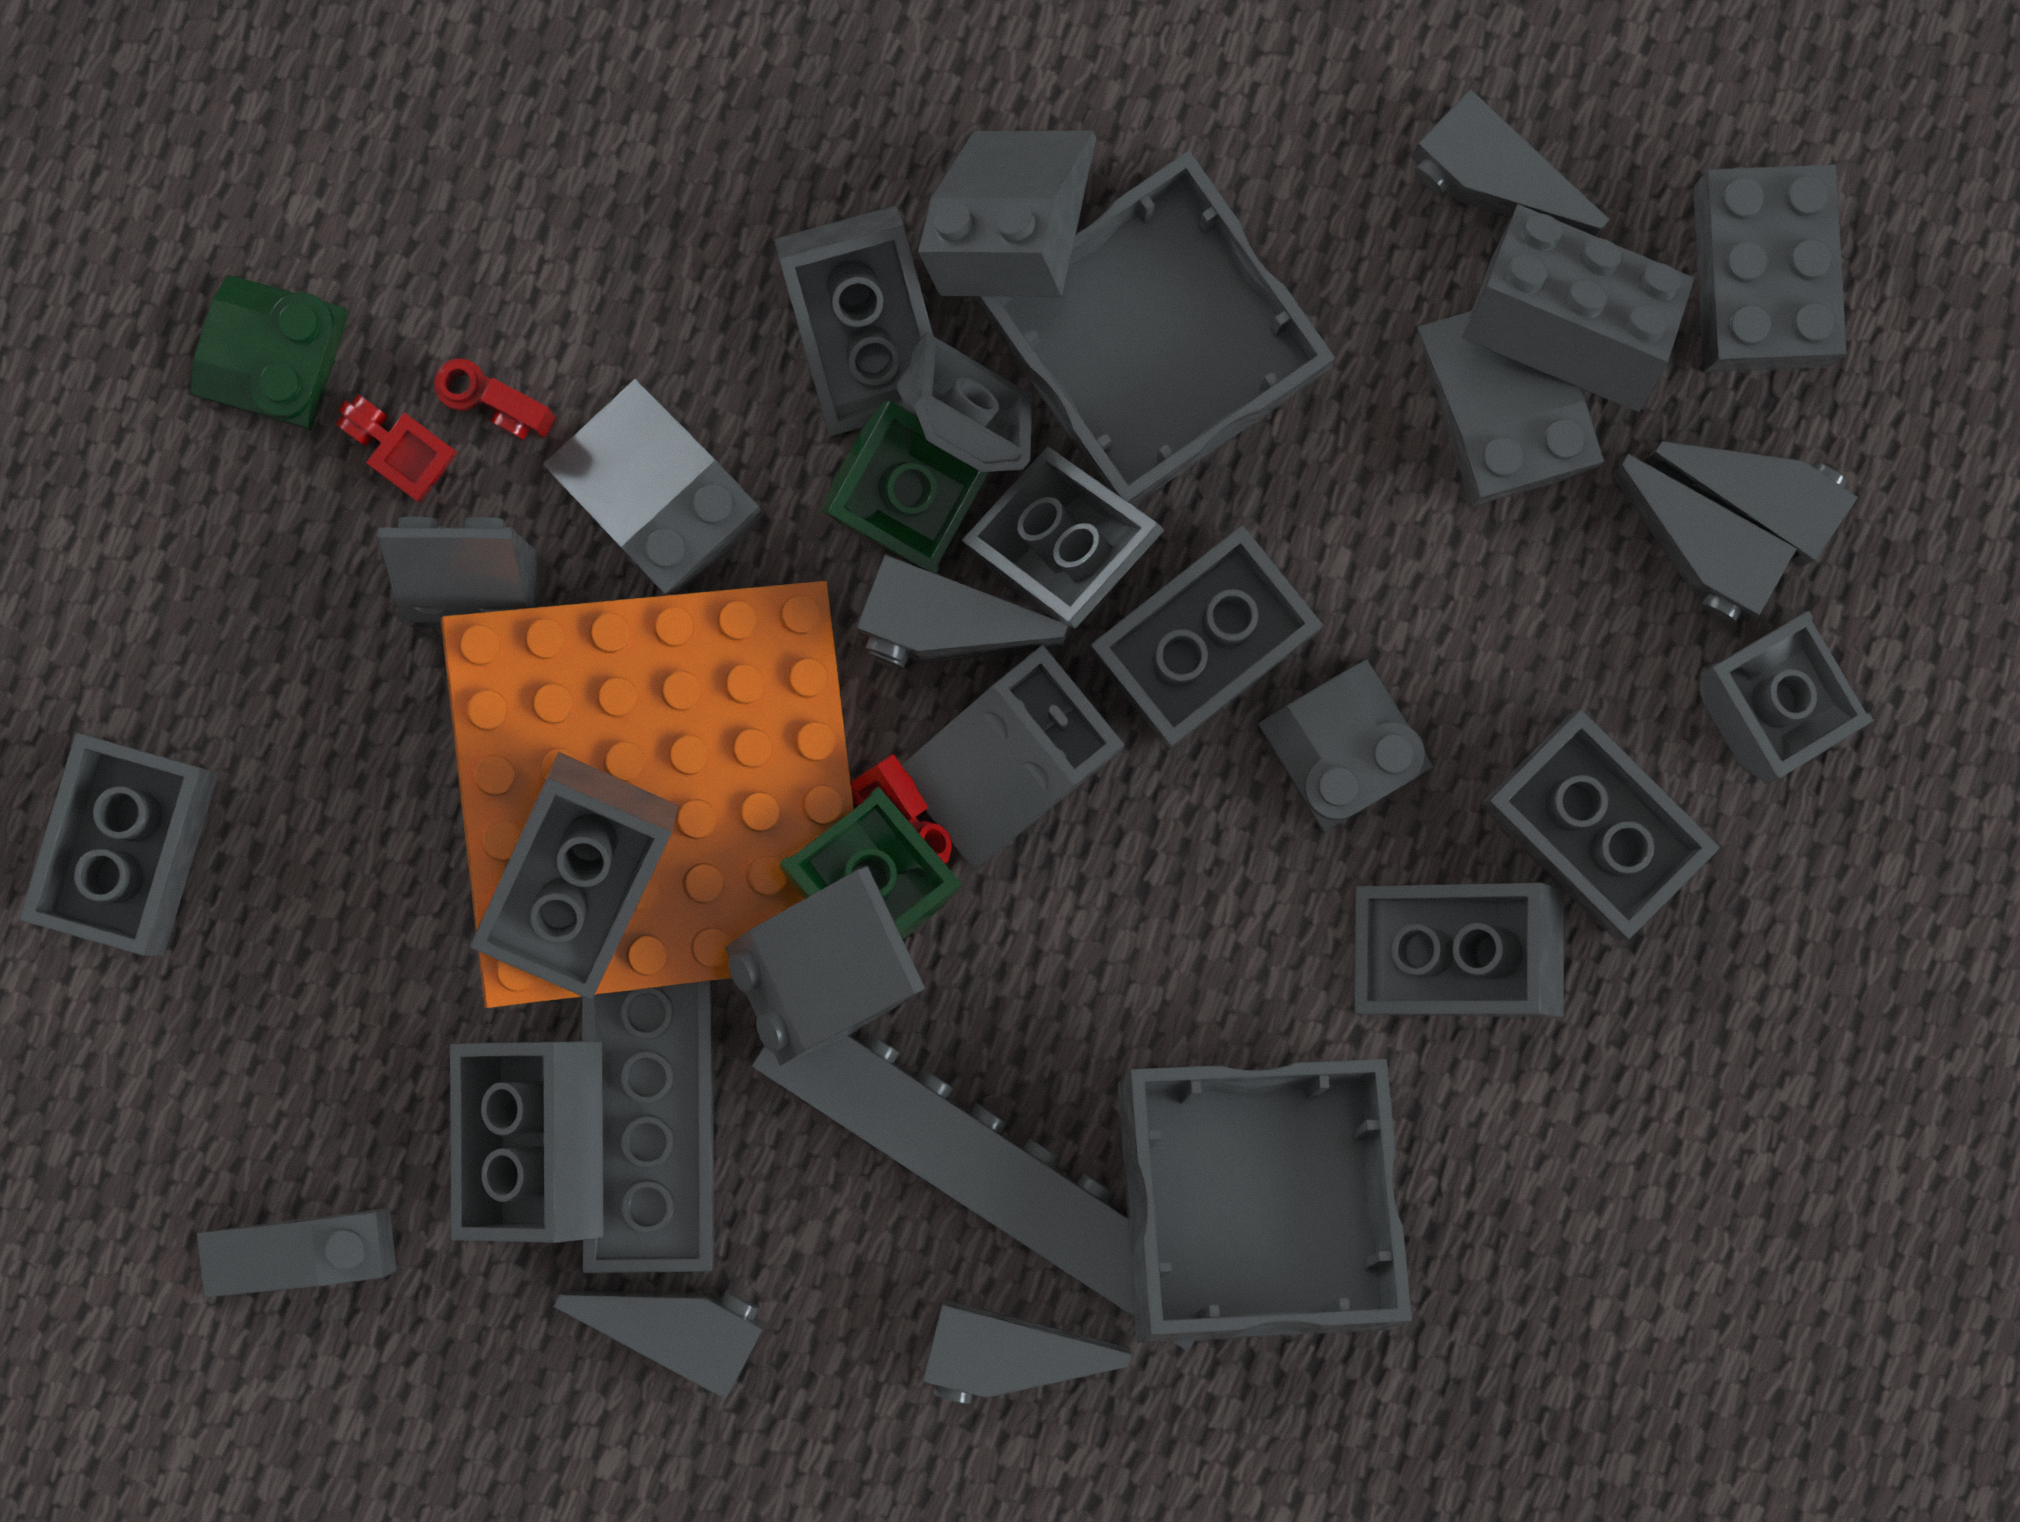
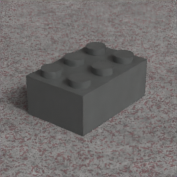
(1769, 268)
(1579, 308)
(1205, 637)
(1599, 826)
(118, 846)
(526, 1141)

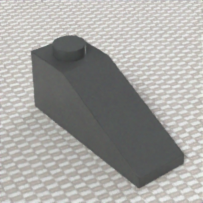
(1495, 169)
(1775, 493)
(1710, 546)
(297, 1253)
(683, 1331)
(1002, 1354)

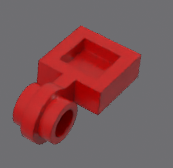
(512, 409)
(407, 453)
(904, 795)

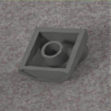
(967, 407)
(1781, 700)
(1345, 745)

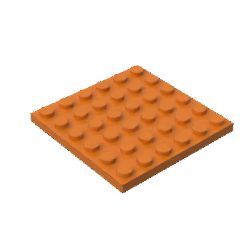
(687, 696)

